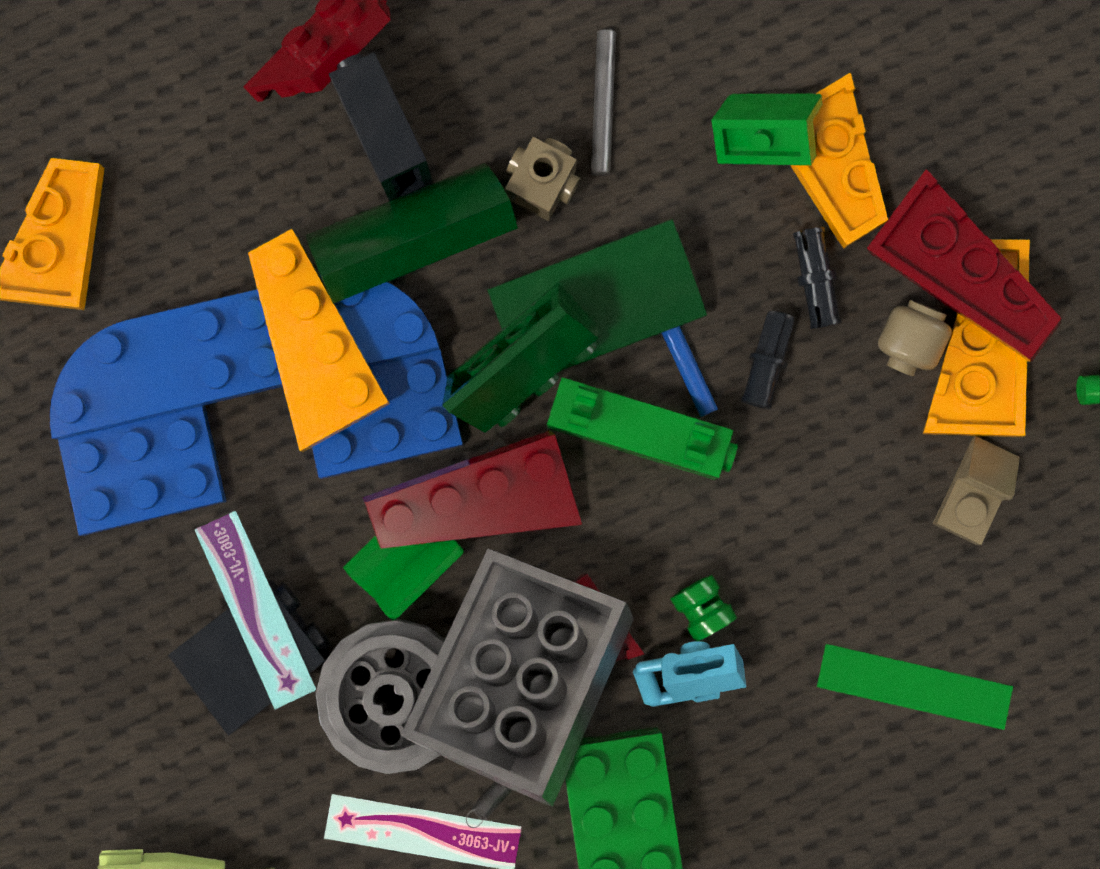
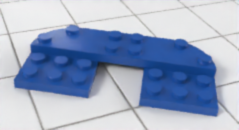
(138, 393)

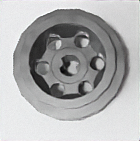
(338, 693)

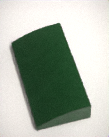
(411, 232)
(625, 287)

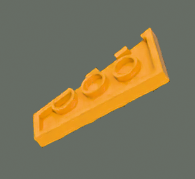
(315, 353)

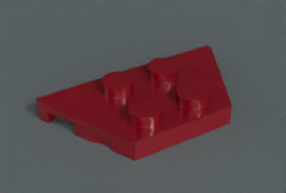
(318, 46)

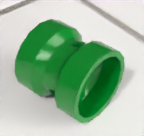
(706, 619)

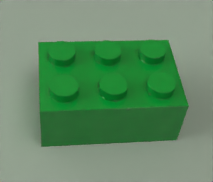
(622, 803)

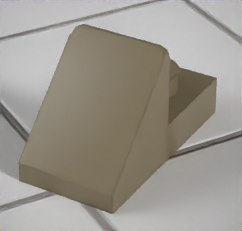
(977, 490)

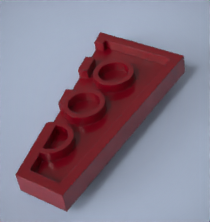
(486, 495)

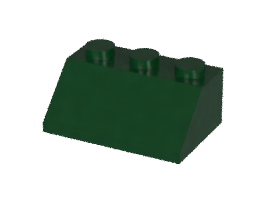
(520, 361)

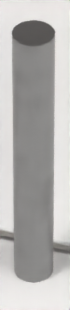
(603, 103)

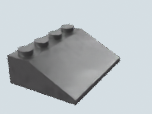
(519, 676)

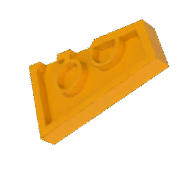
(842, 175)
(56, 240)

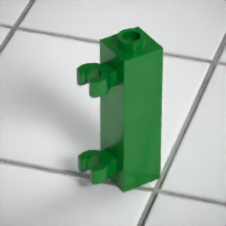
(642, 429)

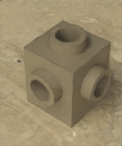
(539, 193)

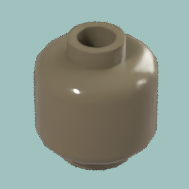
(914, 337)

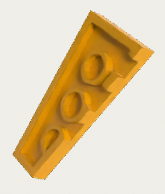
(981, 378)

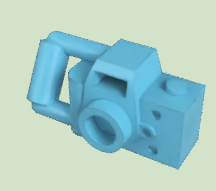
(692, 675)

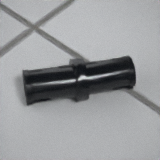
(817, 277)

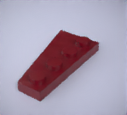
(952, 260)

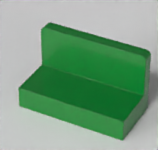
(766, 129)
(400, 573)

